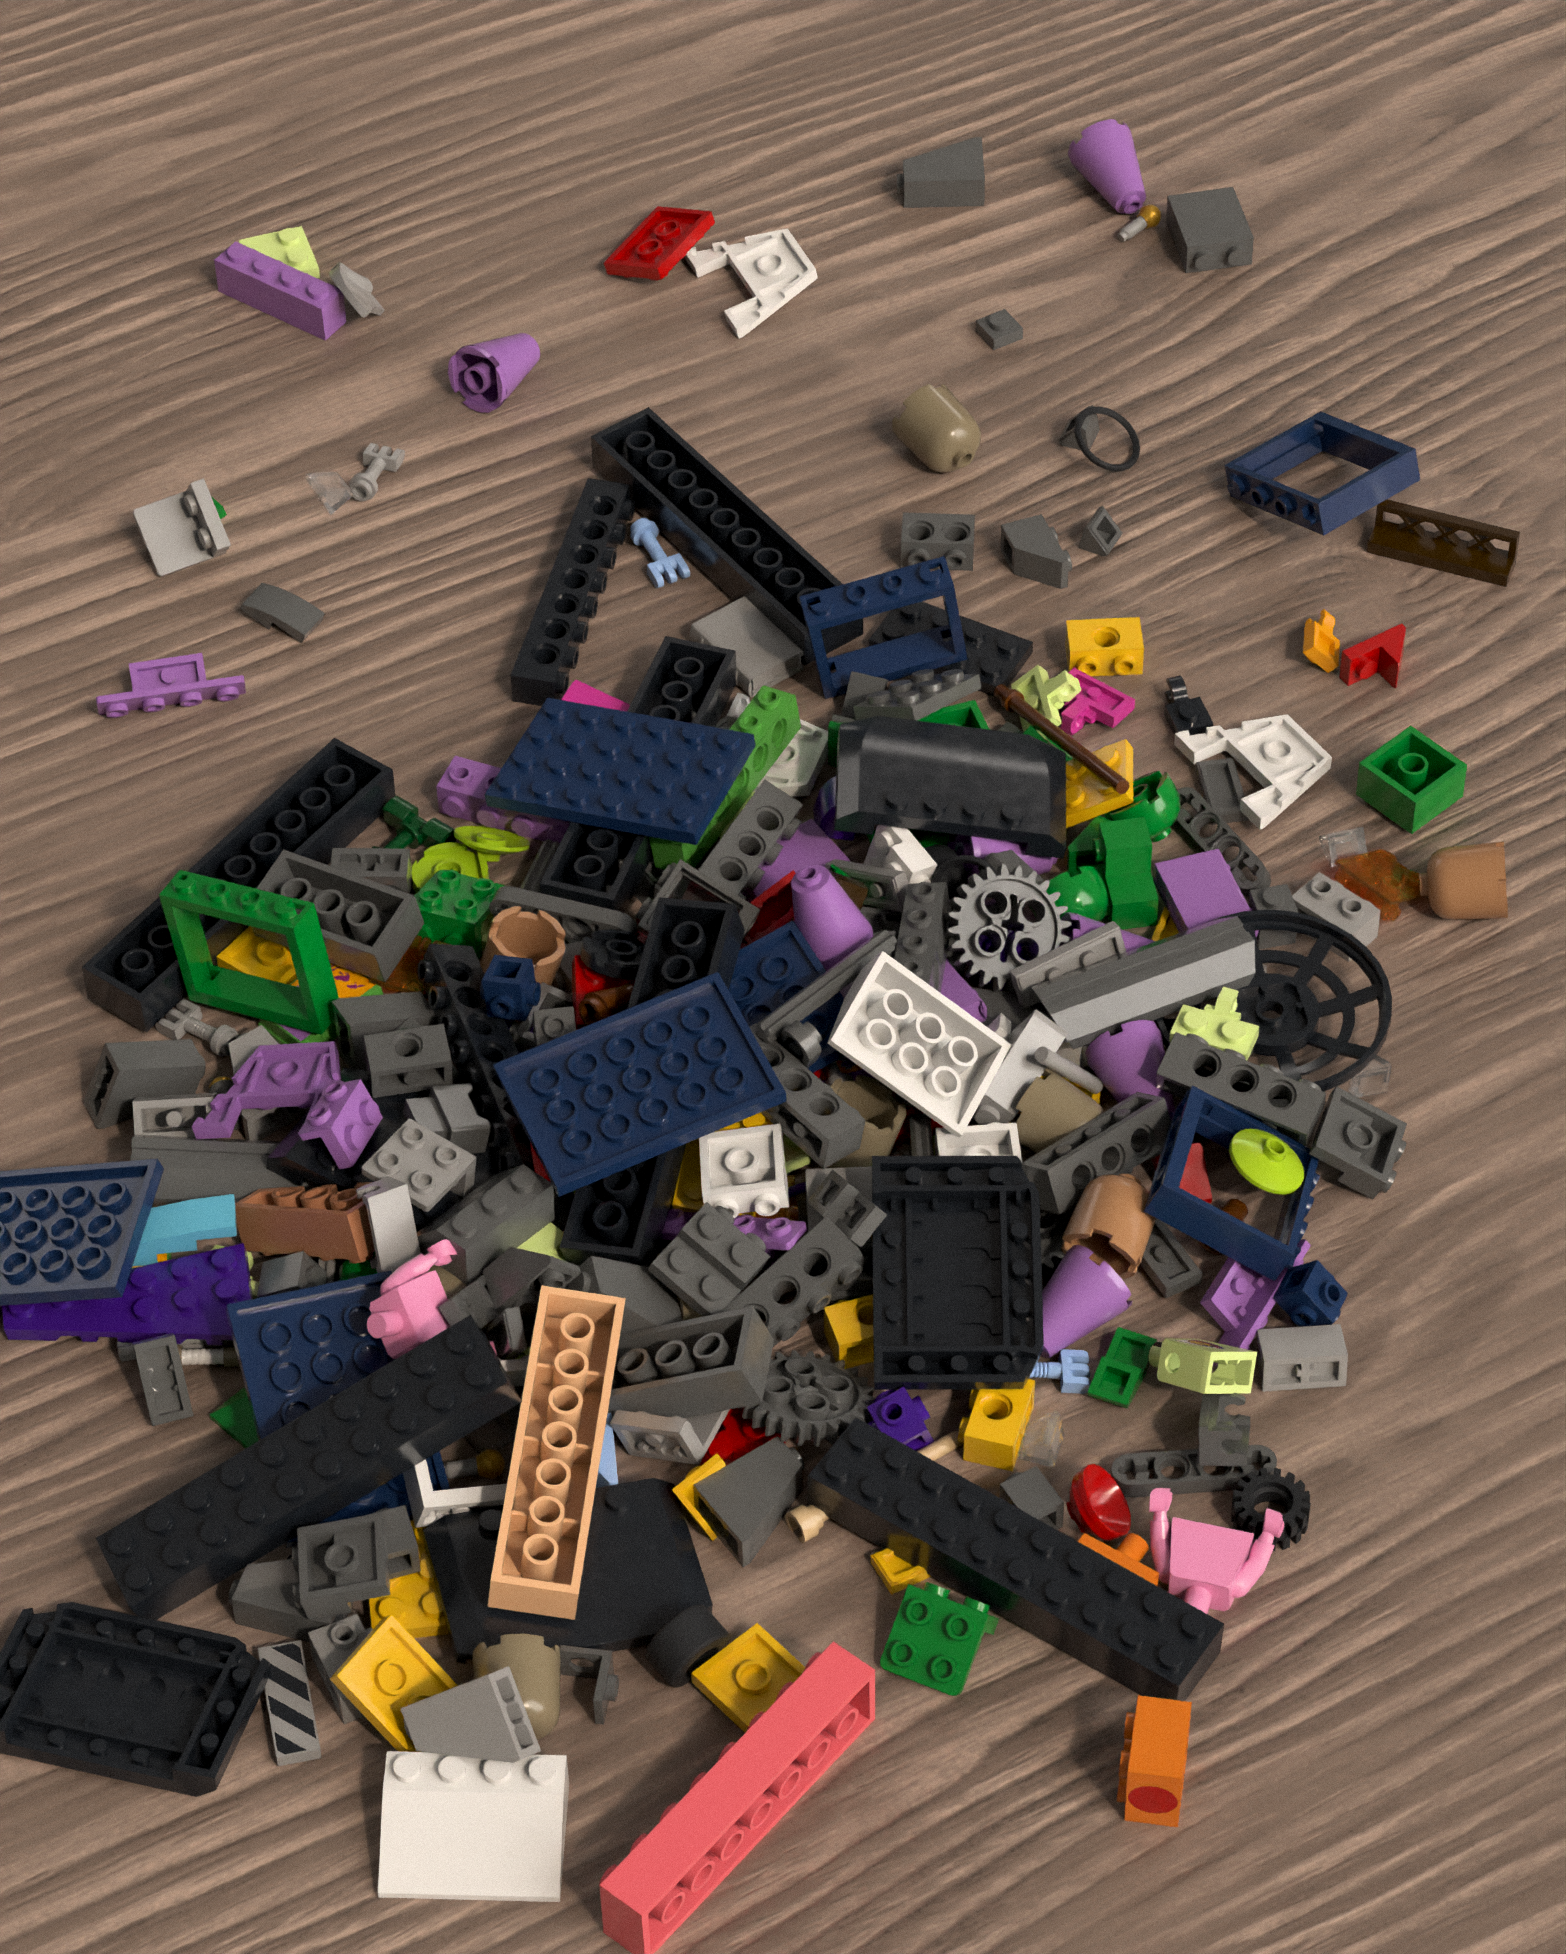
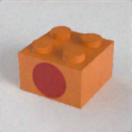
(1154, 1760)

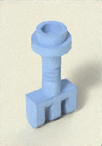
(645, 533)
(1070, 1369)

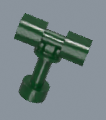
(411, 828)

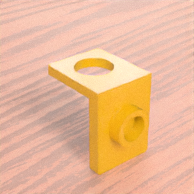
(685, 1491)

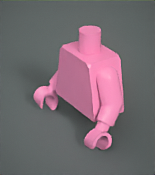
(410, 1302)
(1207, 1561)

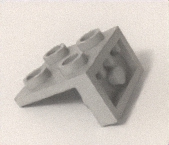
(182, 529)
(425, 1163)
(667, 1437)

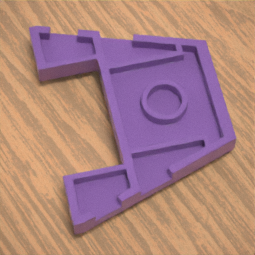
(270, 1079)

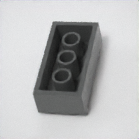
(360, 920)
(693, 1365)

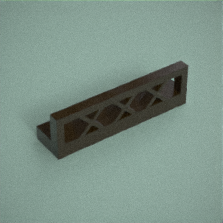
(1444, 549)

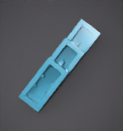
(181, 1224)

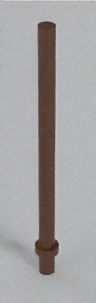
(1014, 701)

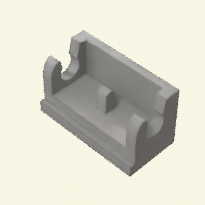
(390, 1223)
(1302, 1357)

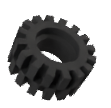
(1271, 1489)

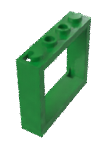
(300, 1008)

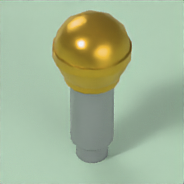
(1147, 218)
(486, 1464)

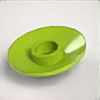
(491, 841)
(1266, 1161)

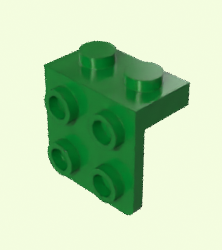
(455, 908)
(936, 1638)

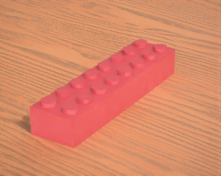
(737, 1801)

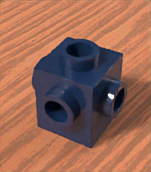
(510, 988)
(1310, 1295)

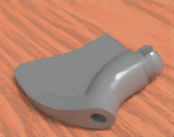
(356, 290)

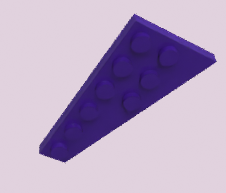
(159, 1299)

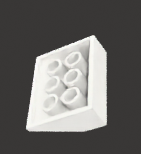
(918, 1042)
(473, 1827)

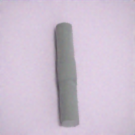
(1068, 1070)

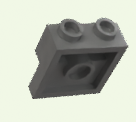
(1359, 1142)
(710, 1261)
(340, 1564)

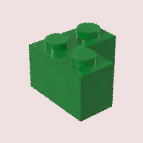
(1124, 865)

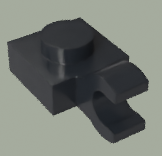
(1183, 712)

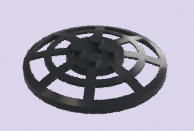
(1298, 1003)

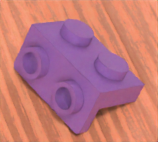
(344, 1120)

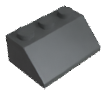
(491, 1220)

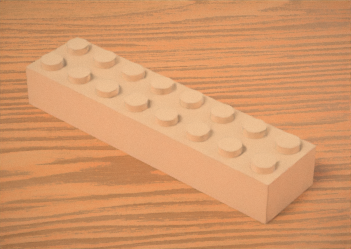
(556, 1453)

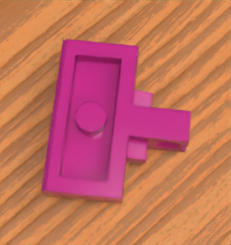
(1094, 703)

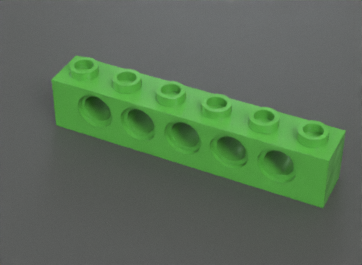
(774, 722)

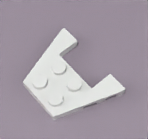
(769, 267)
(1273, 752)
(799, 762)

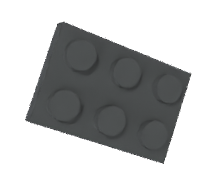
(919, 695)

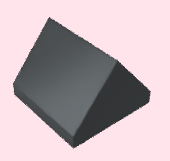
(1089, 430)
(1100, 533)

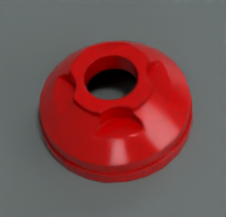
(1098, 1504)

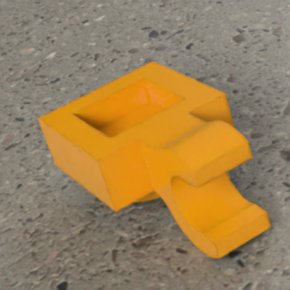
(1319, 642)

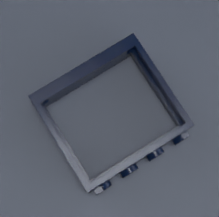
(1389, 463)
(874, 596)
(1208, 1224)

